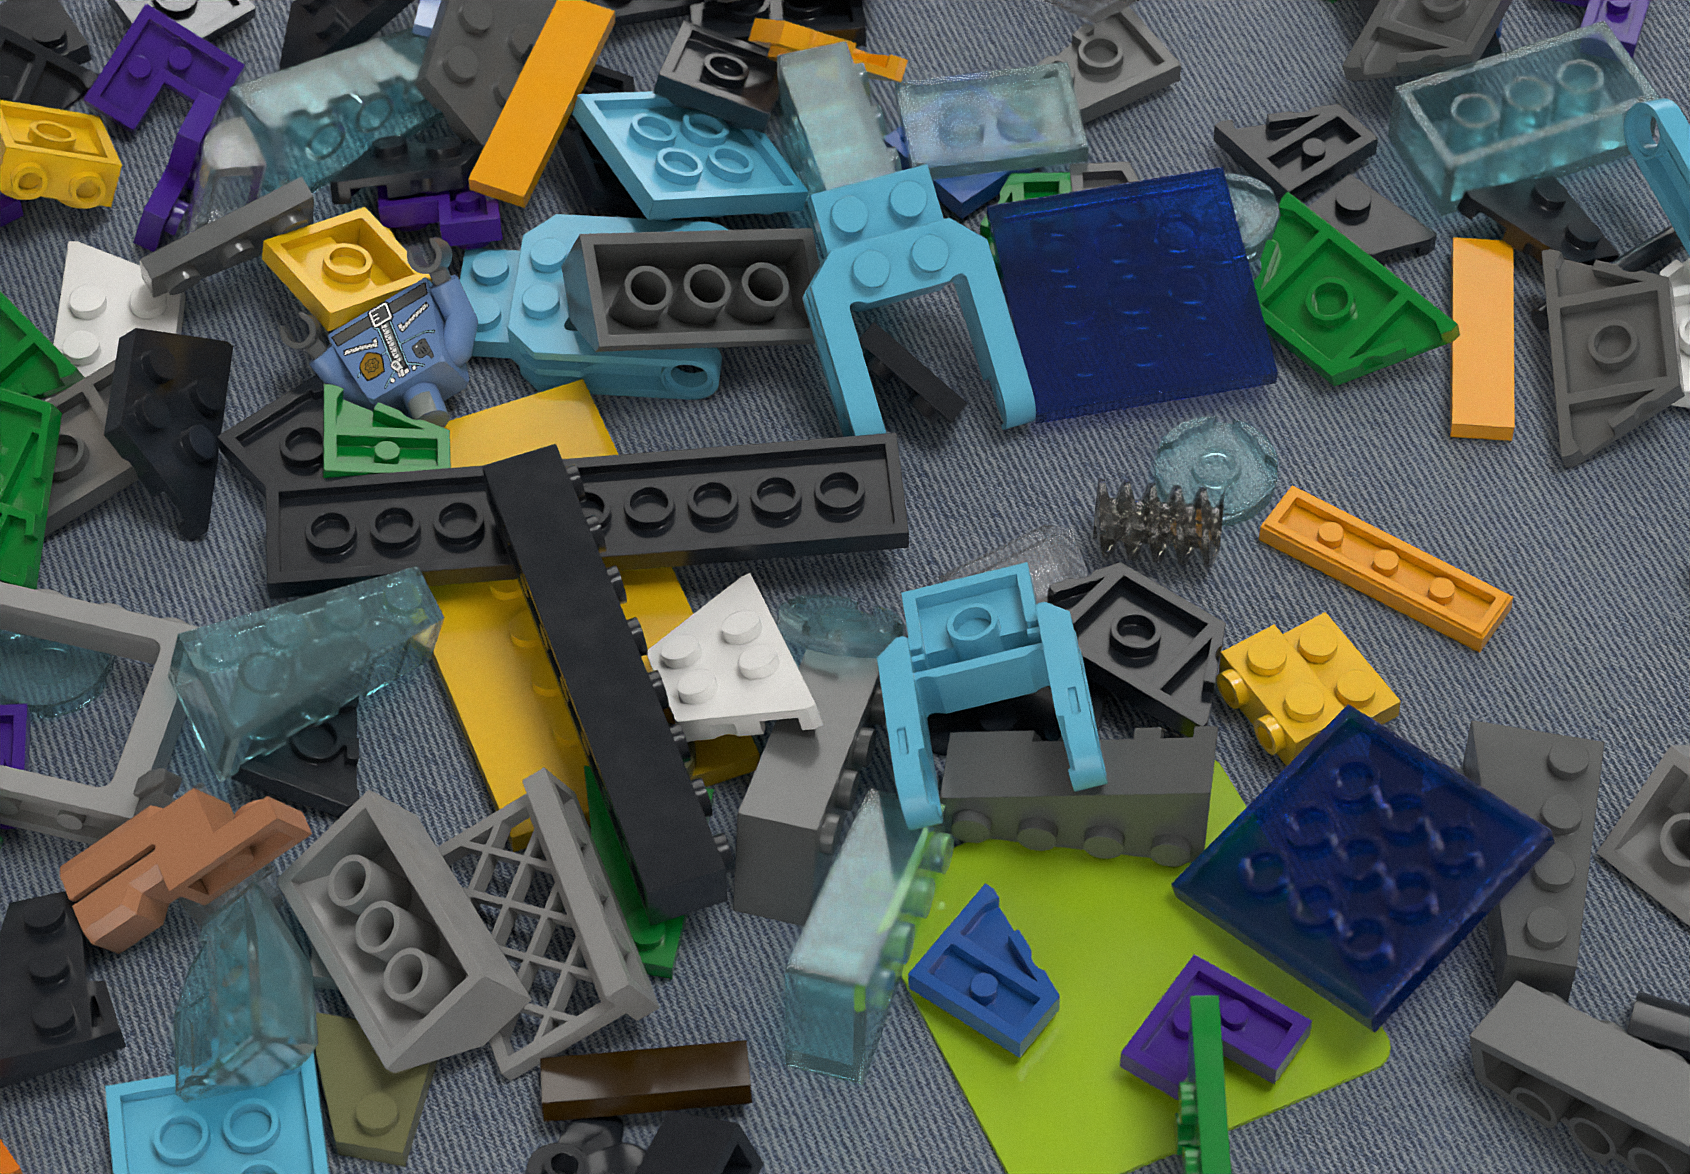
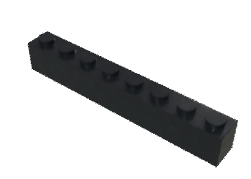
(606, 685)

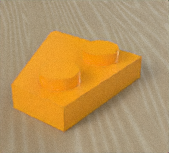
(786, 37)

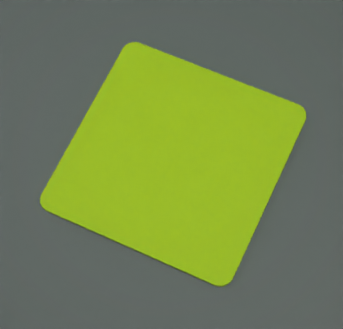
(1112, 950)

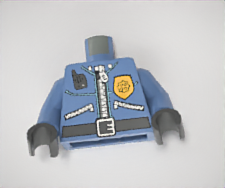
(404, 349)

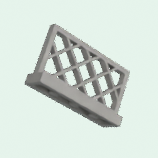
(591, 911)

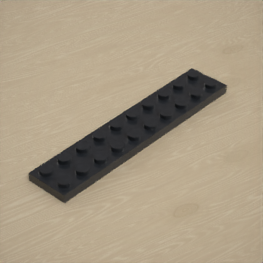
(649, 504)

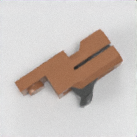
(170, 852)

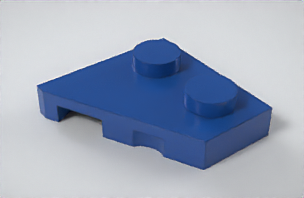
(987, 976)

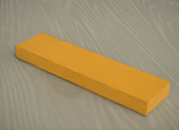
(541, 101)
(1484, 351)
(1386, 568)

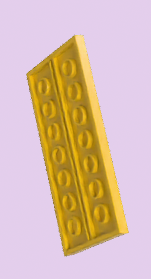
(491, 645)

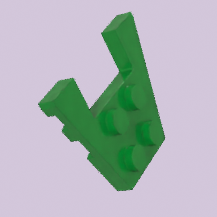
(26, 474)

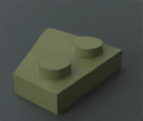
(368, 1106)

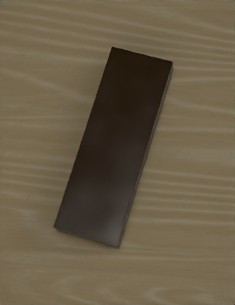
(645, 1081)

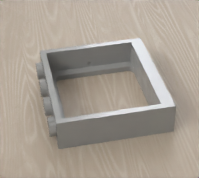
(74, 808)

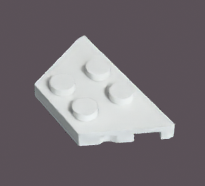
(103, 302)
(731, 669)

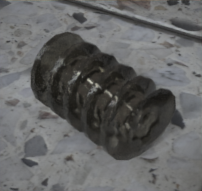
(1158, 523)

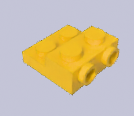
(56, 156)
(341, 266)
(1300, 683)

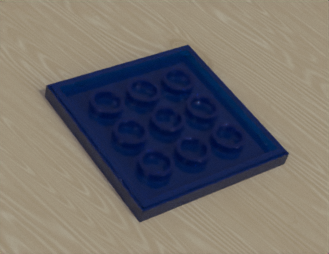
(1131, 295)
(1362, 866)

